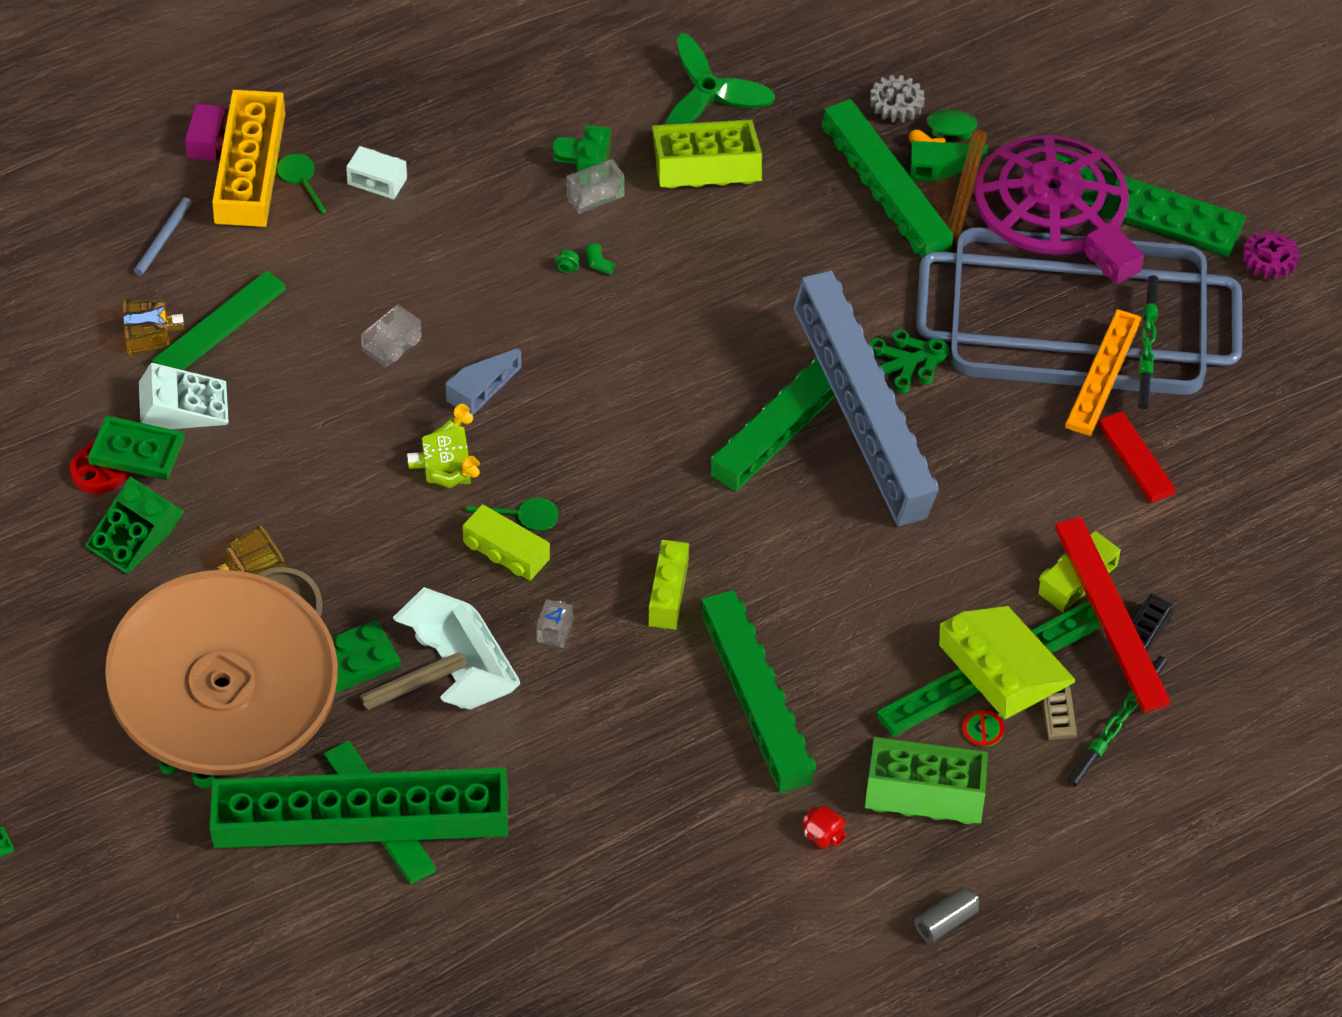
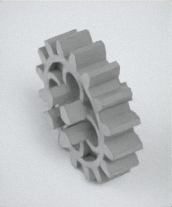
(889, 91)

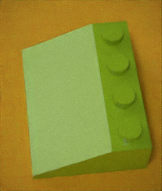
(707, 153)
(1003, 658)

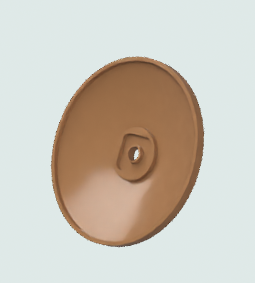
(211, 629)

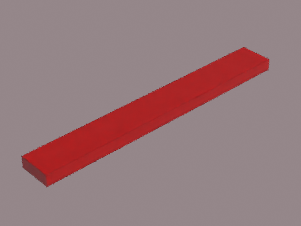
(1112, 615)

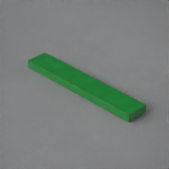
(221, 322)
(407, 854)

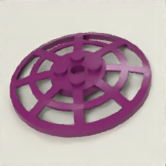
(1046, 199)

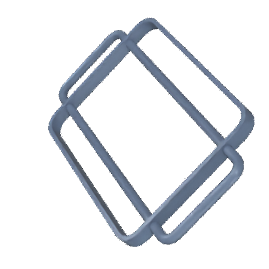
(1074, 377)

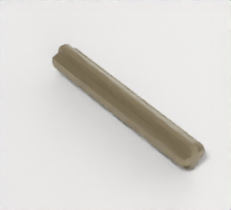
(413, 681)

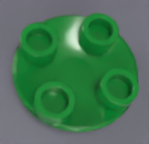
(951, 123)

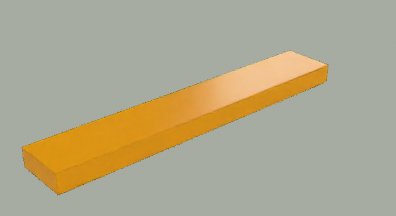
(1103, 372)

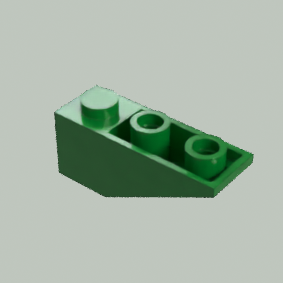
(938, 160)

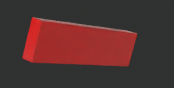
(1136, 457)

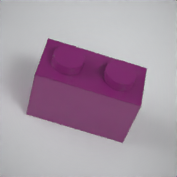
(206, 132)
(1113, 253)

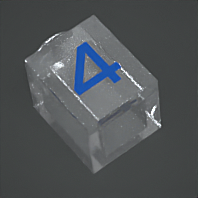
(555, 623)

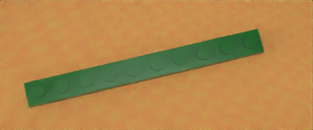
(957, 686)

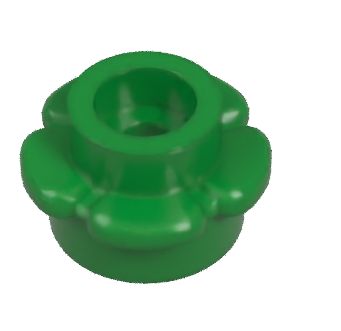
(567, 261)

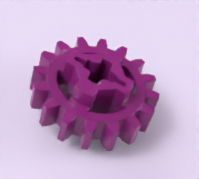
(1271, 254)

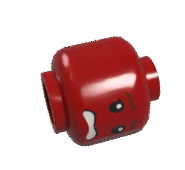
(824, 827)

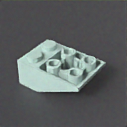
(181, 399)

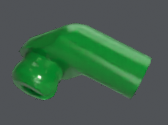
(595, 259)

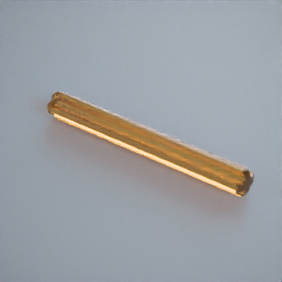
(967, 183)

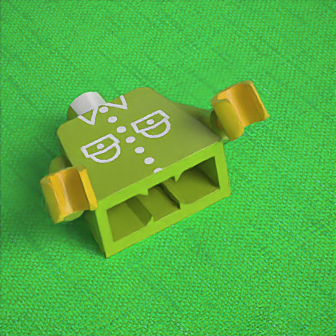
(446, 453)

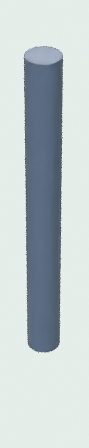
(162, 237)

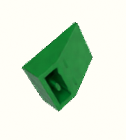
(133, 526)

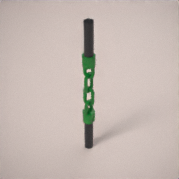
(1146, 367)
(1099, 746)

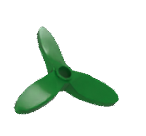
(725, 91)

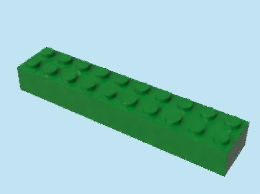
(359, 807)

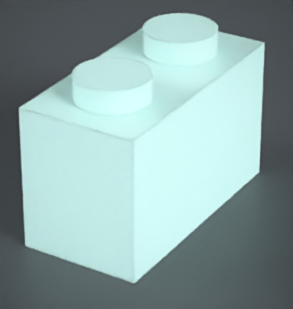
(376, 172)

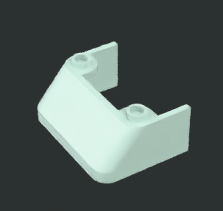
(454, 628)

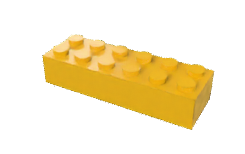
(249, 158)

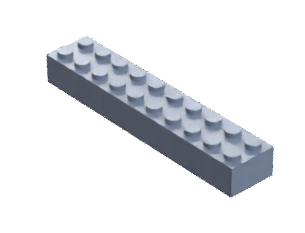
(865, 398)

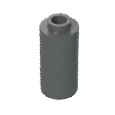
(947, 914)

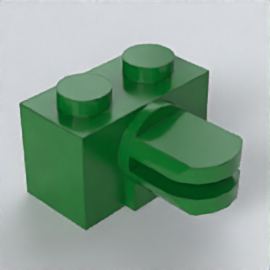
(584, 152)

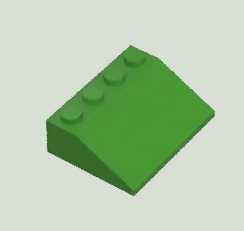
(927, 780)

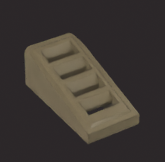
(1062, 696)

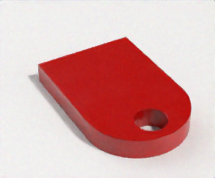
(105, 478)

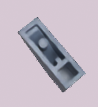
(481, 380)

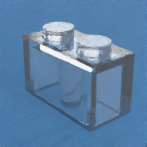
(595, 186)
(391, 336)

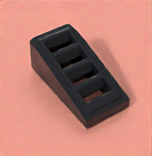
(1158, 610)

